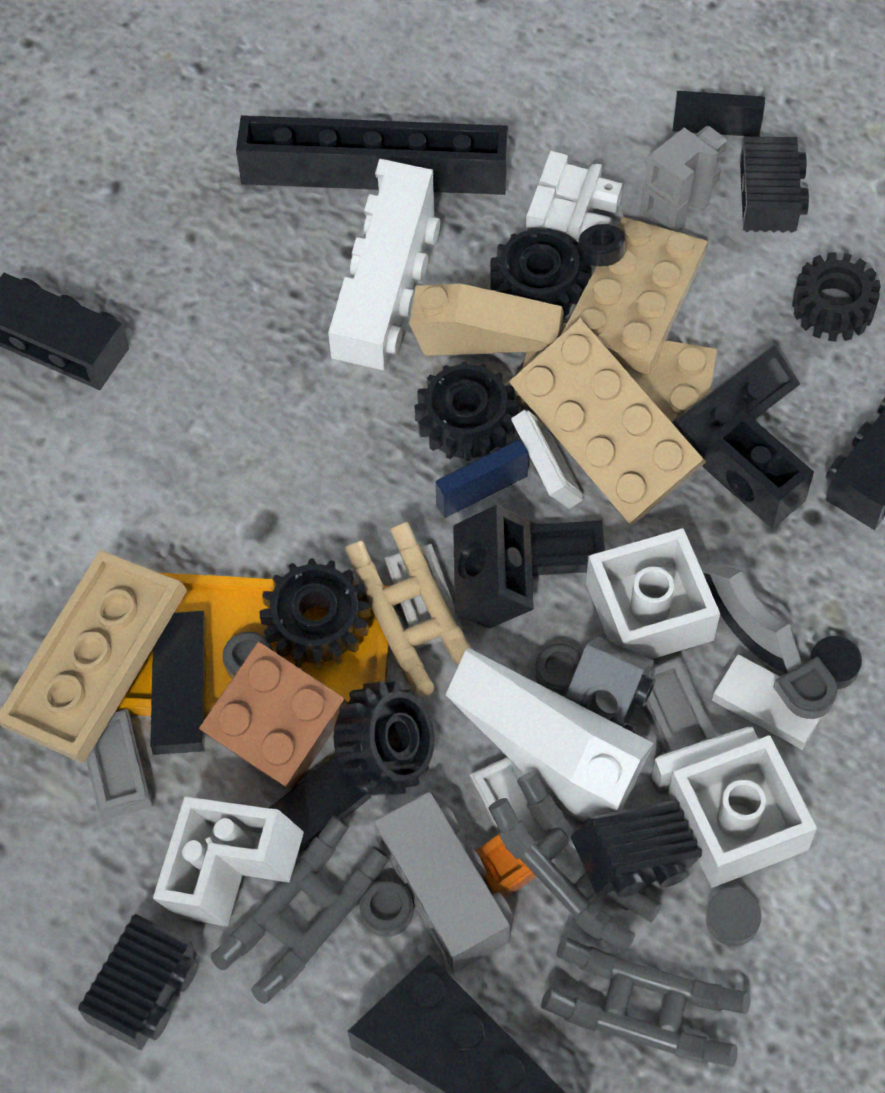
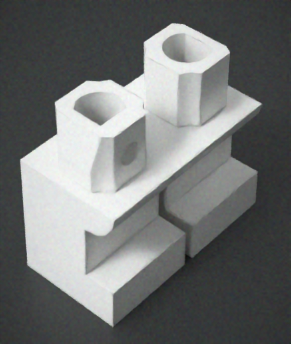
(568, 197)

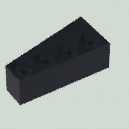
(444, 1040)

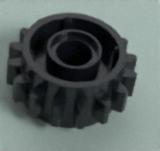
(543, 253)
(466, 433)
(315, 587)
(383, 738)

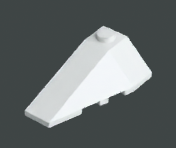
(575, 752)

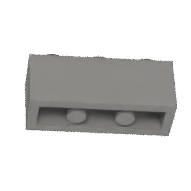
(444, 881)

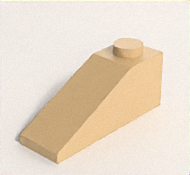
(481, 321)

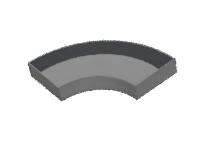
(750, 620)

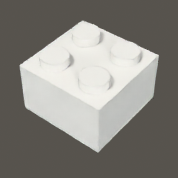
(653, 595)
(742, 810)

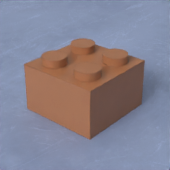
(274, 716)

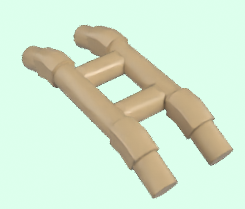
(383, 599)

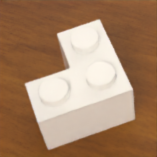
(213, 850)

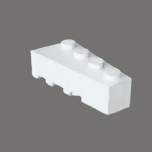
(385, 266)

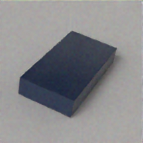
(481, 478)

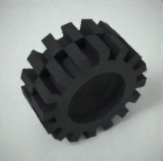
(841, 276)

